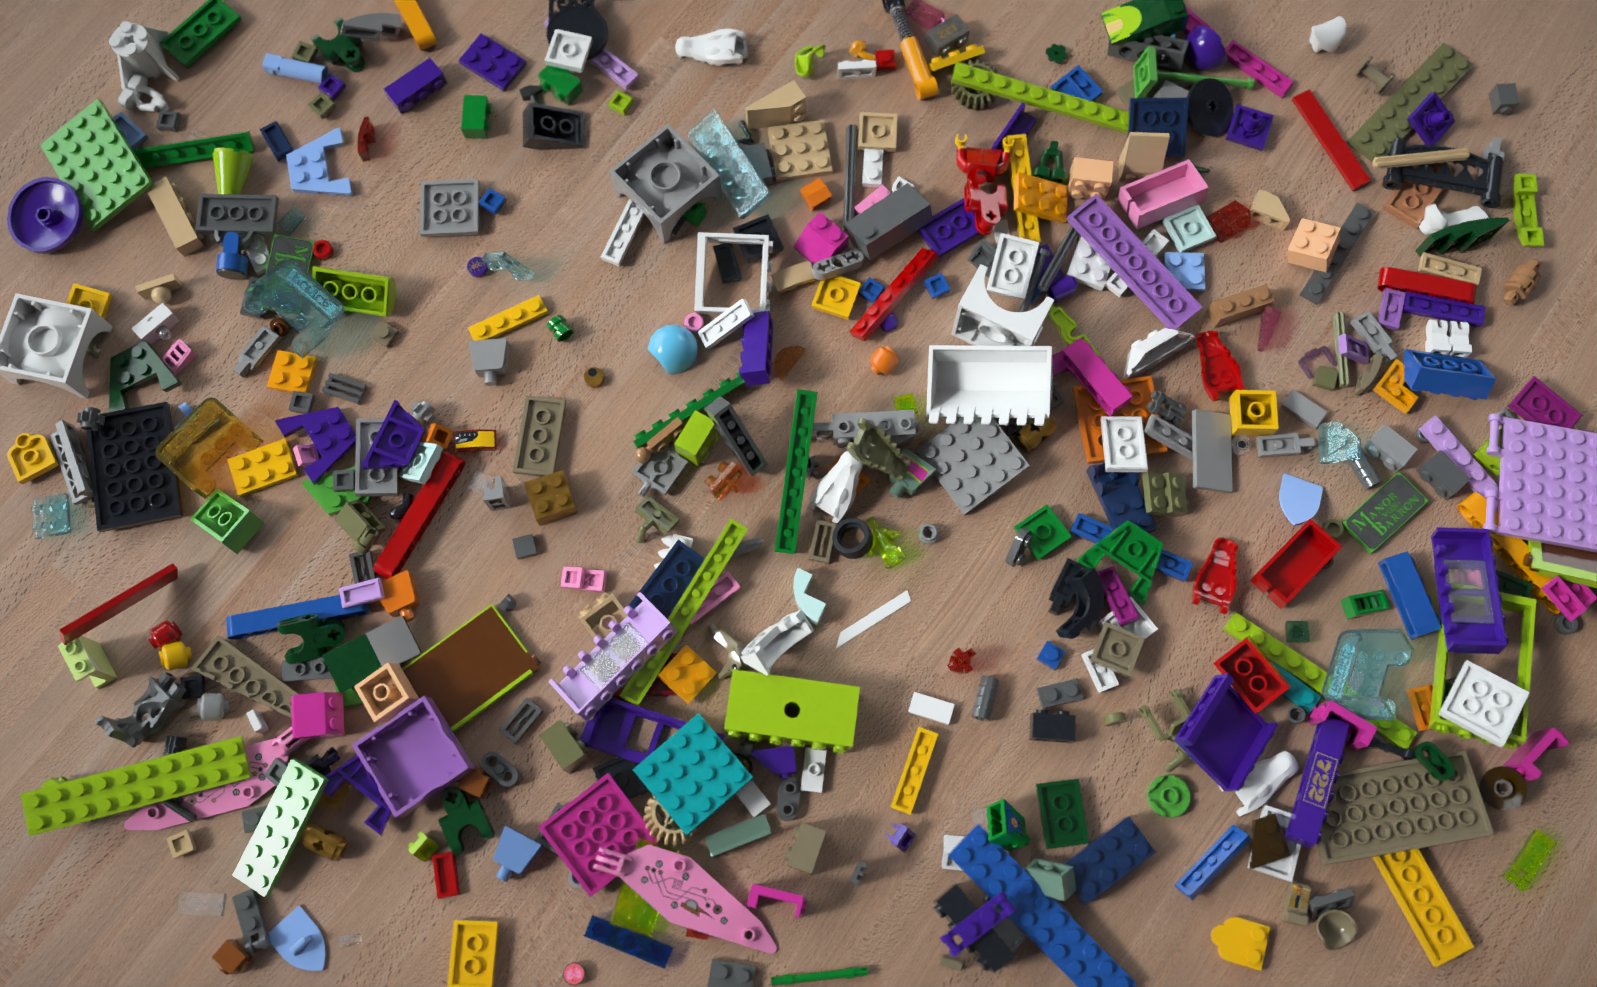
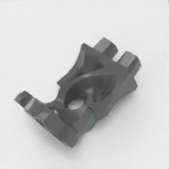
(157, 701)

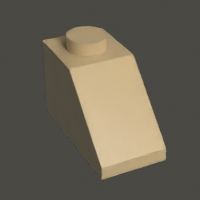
(1269, 210)

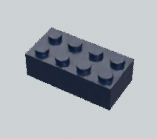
(1108, 859)

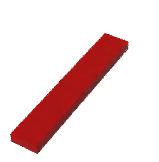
(1331, 140)
(118, 604)

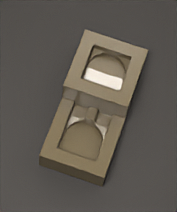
(1367, 376)

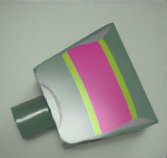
(916, 477)

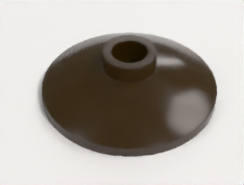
(1495, 796)

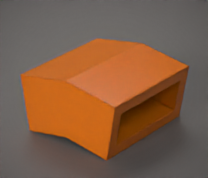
(815, 194)

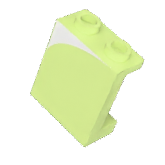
(88, 659)

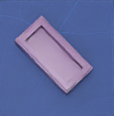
(361, 593)

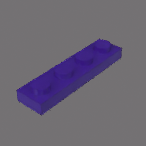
(1443, 309)

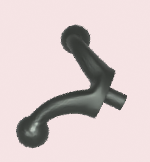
(742, 124)

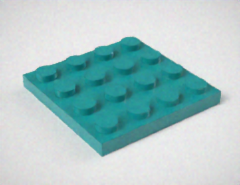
(693, 774)

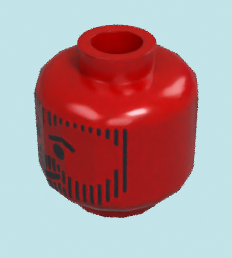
(164, 633)

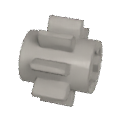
(422, 412)

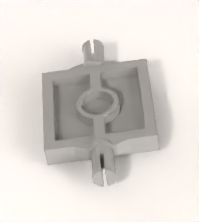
(660, 471)

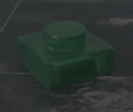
(1297, 632)

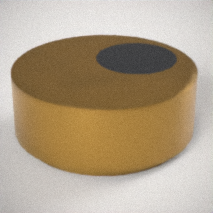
(593, 377)

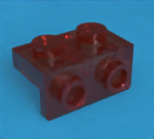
(1229, 220)

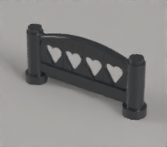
(1486, 185)

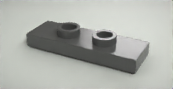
(304, 671)

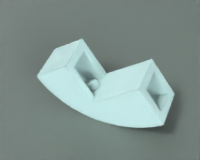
(811, 607)

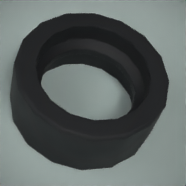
(862, 548)

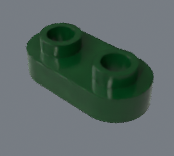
(1434, 761)

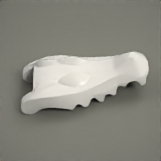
(712, 48)
(838, 488)
(1265, 781)

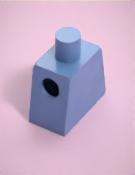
(515, 853)

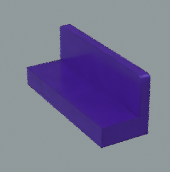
(1019, 124)

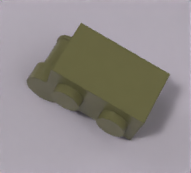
(360, 525)

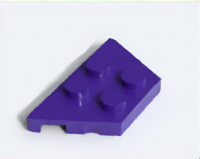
(395, 441)

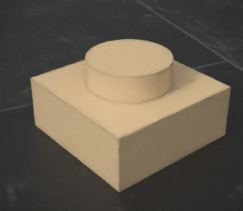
(181, 844)

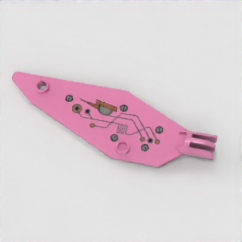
(224, 797)
(687, 895)

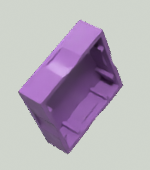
(413, 757)

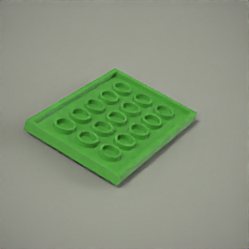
(97, 163)

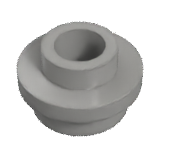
(931, 528)

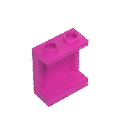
(1359, 729)
(1532, 749)
(757, 890)

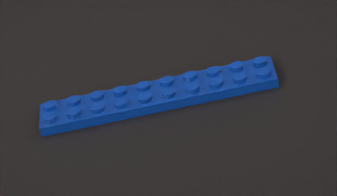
(1037, 914)

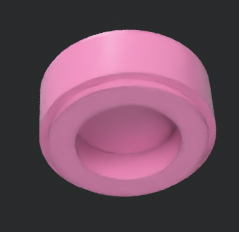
(694, 322)

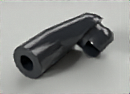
(400, 511)

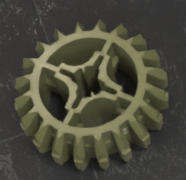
(971, 96)

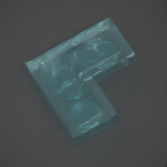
(503, 261)

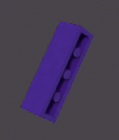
(757, 349)

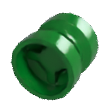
(560, 328)

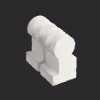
(1448, 338)

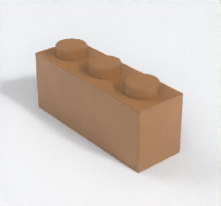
(1240, 305)

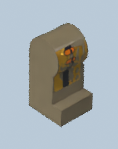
(1296, 904)

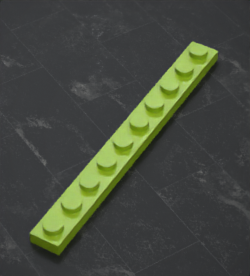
(1040, 97)
(687, 608)
(1308, 673)

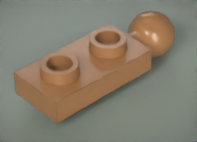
(660, 441)

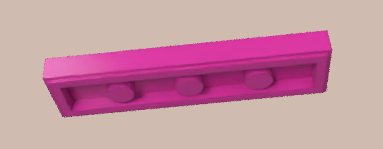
(1258, 69)

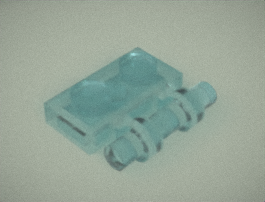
(57, 515)

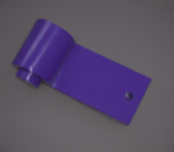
(1062, 285)

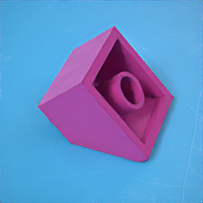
(821, 239)
(317, 715)

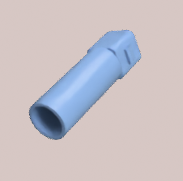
(295, 69)

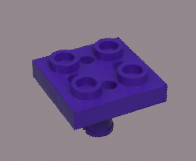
(1435, 116)
(1249, 122)

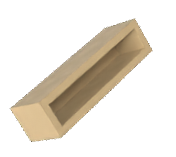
(175, 216)

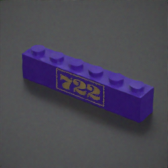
(1316, 782)

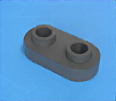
(1020, 543)
(500, 770)
(788, 799)

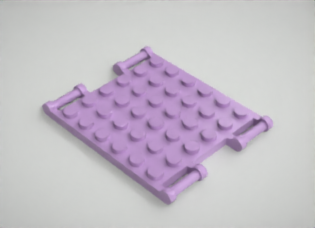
(1544, 483)

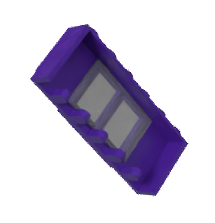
(1468, 591)

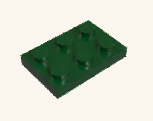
(1062, 814)

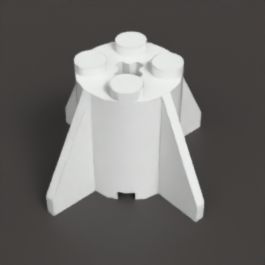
(140, 52)

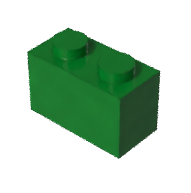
(560, 83)
(475, 116)

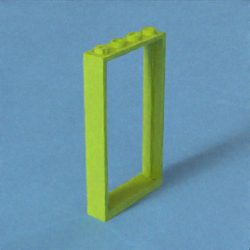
(1510, 603)

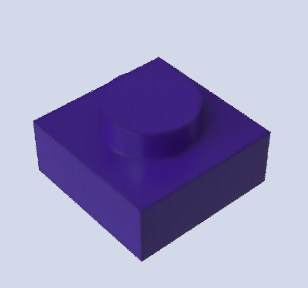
(332, 86)

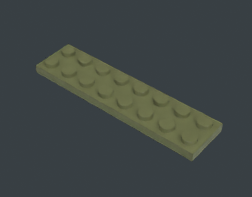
(1390, 121)

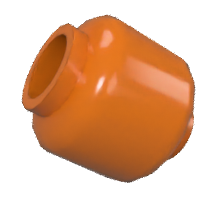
(884, 360)

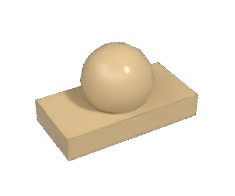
(159, 289)

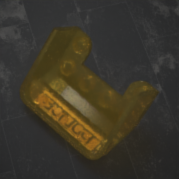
(202, 441)

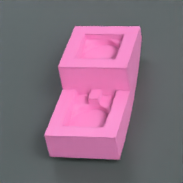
(584, 580)

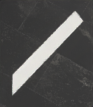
(873, 618)

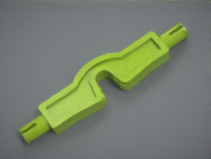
(1066, 326)

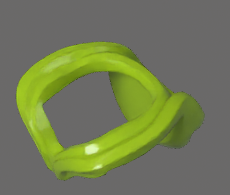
(804, 63)

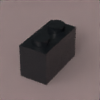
(1052, 727)

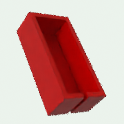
(1295, 563)

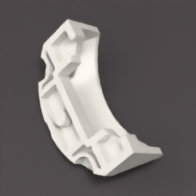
(775, 640)

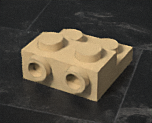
(601, 614)

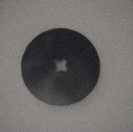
(1210, 120)

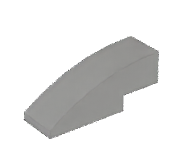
(372, 26)

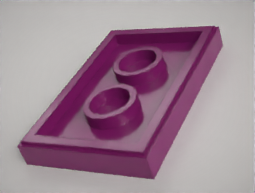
(1542, 405)

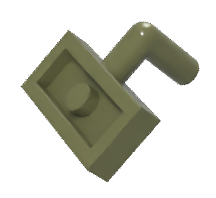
(655, 516)

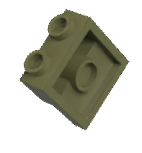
(1165, 494)

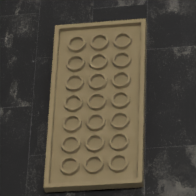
(1401, 810)

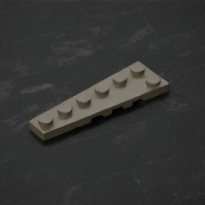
(239, 672)

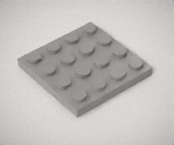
(973, 461)

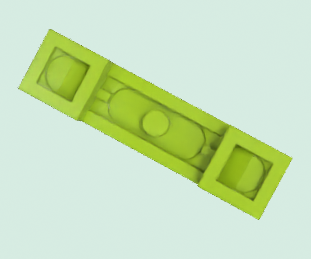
(1525, 211)

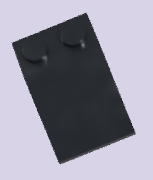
(562, 130)

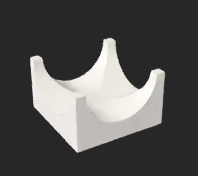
(987, 324)
(48, 342)

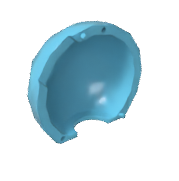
(674, 348)

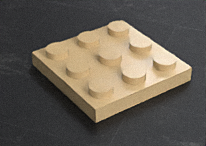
(800, 150)

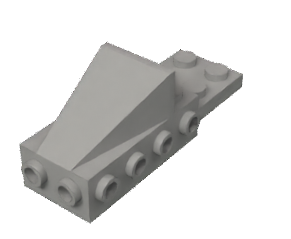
(844, 428)

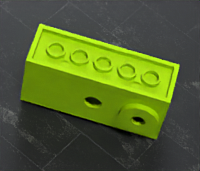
(824, 711)

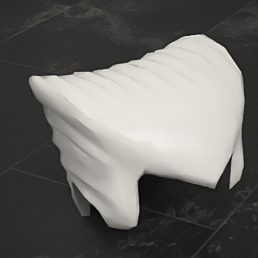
(1328, 35)

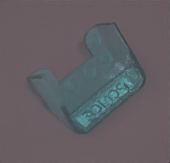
(298, 301)
(1361, 669)

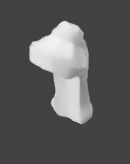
(1437, 219)

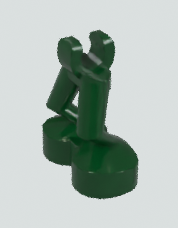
(1056, 175)

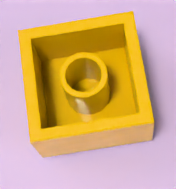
(1253, 412)

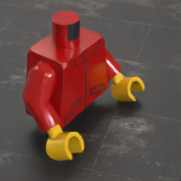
(982, 163)

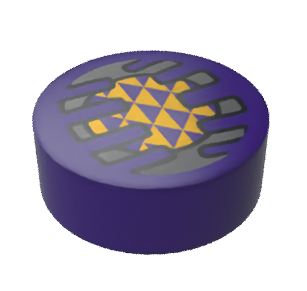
(477, 267)

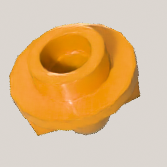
(858, 49)

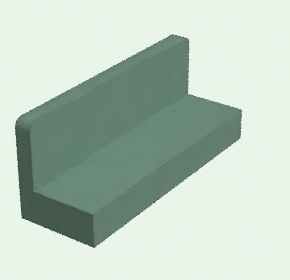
(738, 835)

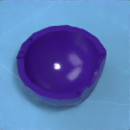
(1205, 49)

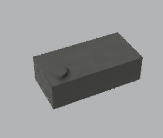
(889, 221)

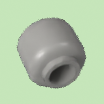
(212, 706)

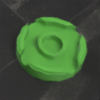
(1169, 796)

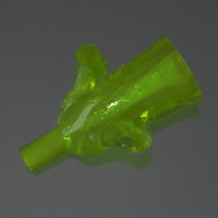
(887, 547)

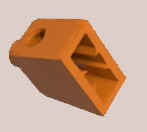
(400, 595)

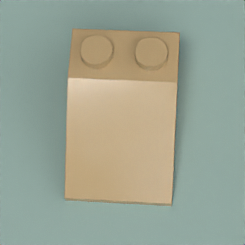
(778, 108)
(1142, 155)

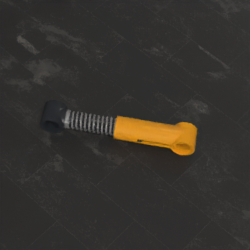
(924, 82)

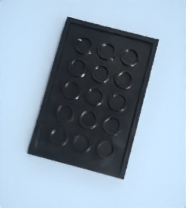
(126, 475)

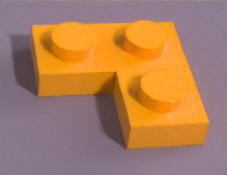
(1392, 389)

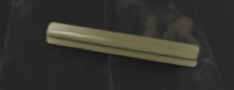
(1342, 362)

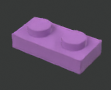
(1391, 309)
(1353, 349)

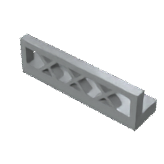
(76, 460)

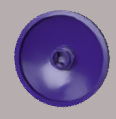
(45, 215)

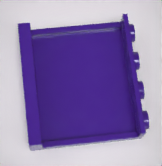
(1225, 734)

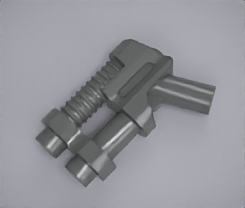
(1173, 410)

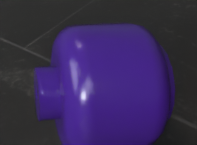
(890, 323)

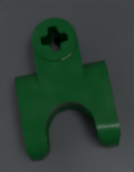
(341, 49)
(315, 636)
(461, 816)

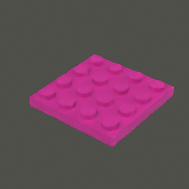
(595, 820)

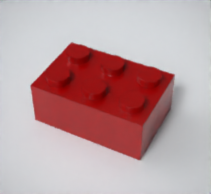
(1253, 674)

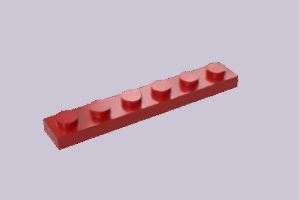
(893, 294)

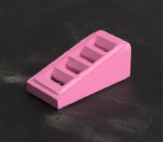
(184, 360)

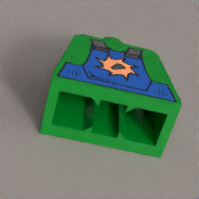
(1006, 826)

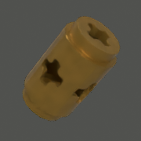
(1032, 436)
(315, 838)

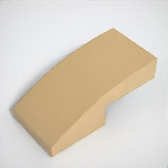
(792, 276)

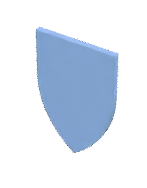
(1299, 499)
(300, 941)

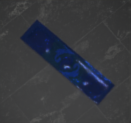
(629, 942)

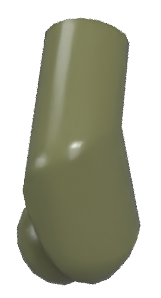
(91, 349)

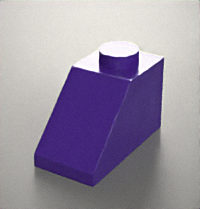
(777, 760)

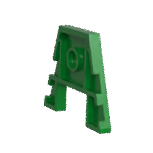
(1132, 549)

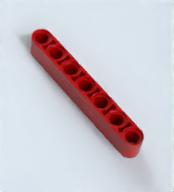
(419, 516)

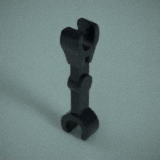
(1406, 754)

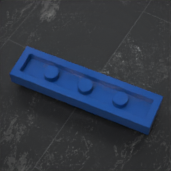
(1212, 862)

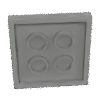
(449, 208)

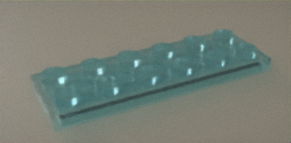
(724, 154)

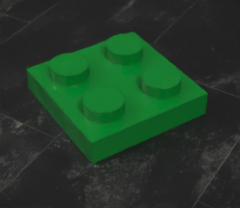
(1046, 531)

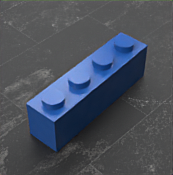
(1409, 595)

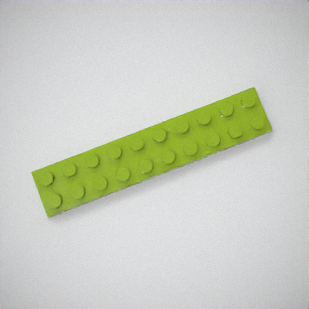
(135, 786)

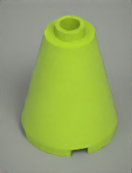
(231, 169)

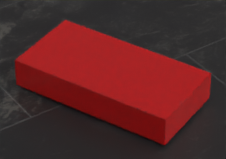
(446, 875)

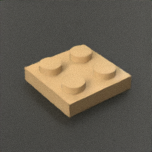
(877, 131)

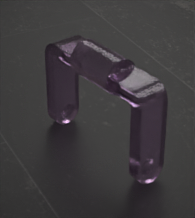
(1313, 353)

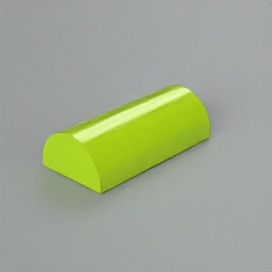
(358, 290)

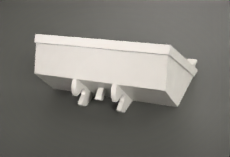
(989, 383)

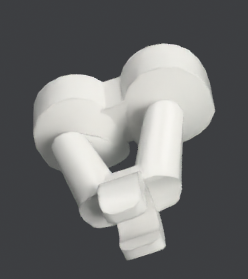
(136, 87)

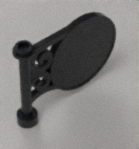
(579, 20)

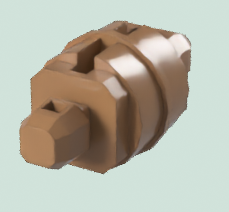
(1522, 281)

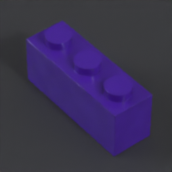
(415, 85)

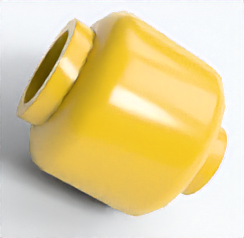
(175, 656)

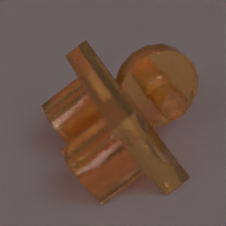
(725, 481)

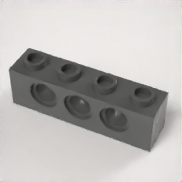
(1169, 51)
(736, 436)

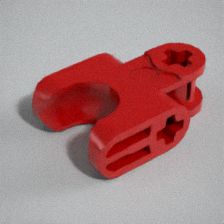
(986, 207)

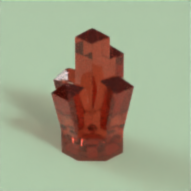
(960, 661)

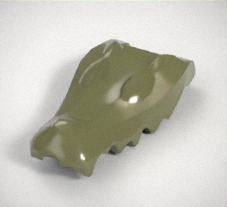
(877, 451)

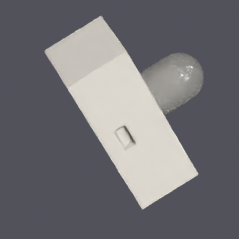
(156, 325)

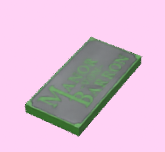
(290, 249)
(1384, 512)

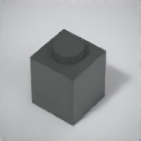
(1504, 98)

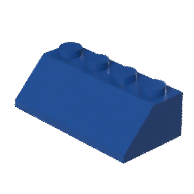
(1447, 374)

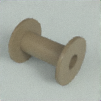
(1374, 75)

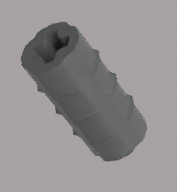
(1365, 471)
(985, 698)

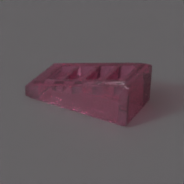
(936, 15)
(1267, 325)

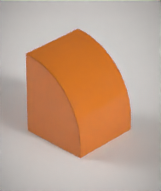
(437, 435)

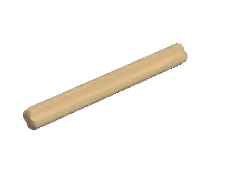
(1421, 158)

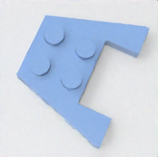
(310, 169)

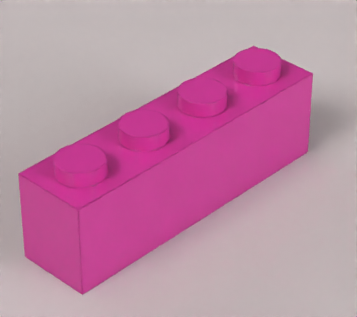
(1096, 376)

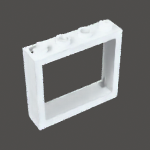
(703, 238)

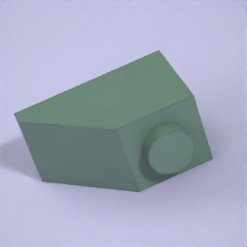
(1053, 878)

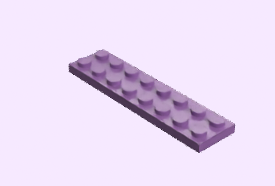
(1134, 263)

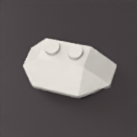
(1154, 350)

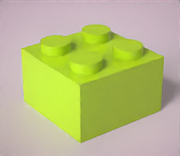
(696, 439)

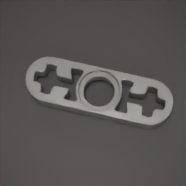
(825, 269)

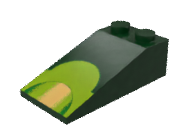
(1144, 19)

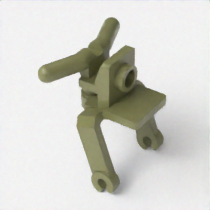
(1174, 729)

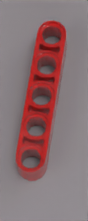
(1426, 284)

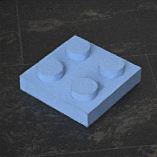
(1187, 269)

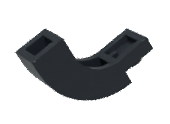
(1089, 603)

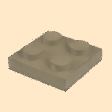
(1117, 649)

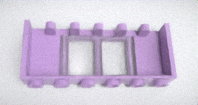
(614, 658)

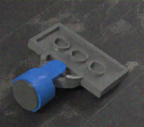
(235, 223)

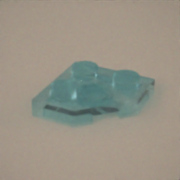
(1337, 443)

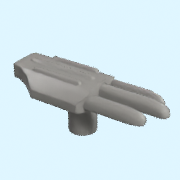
(746, 546)

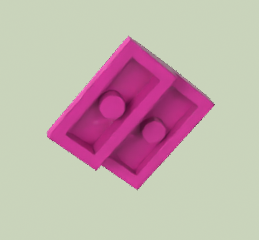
(1569, 597)

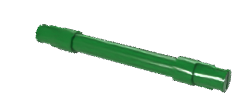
(848, 973)

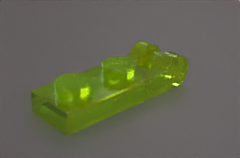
(1529, 859)

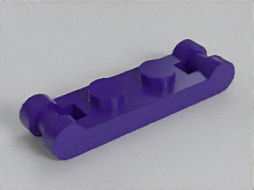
(978, 923)

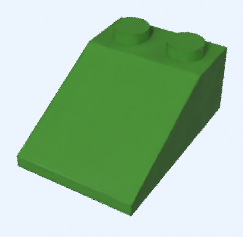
(227, 521)

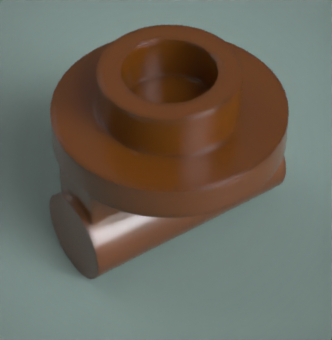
(280, 326)

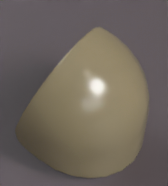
(1336, 929)

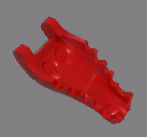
(1218, 369)
(1217, 577)

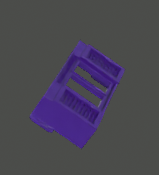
(613, 724)

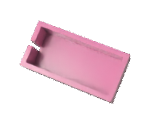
(1163, 194)

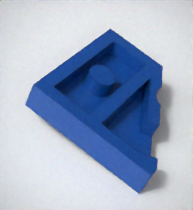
(1078, 84)

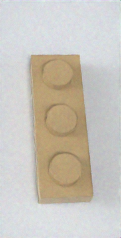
(1449, 268)

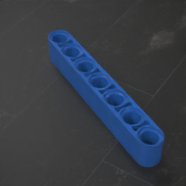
(265, 620)

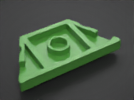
(329, 500)

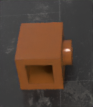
(475, 783)
(232, 957)

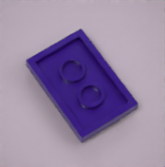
(492, 62)
(949, 229)

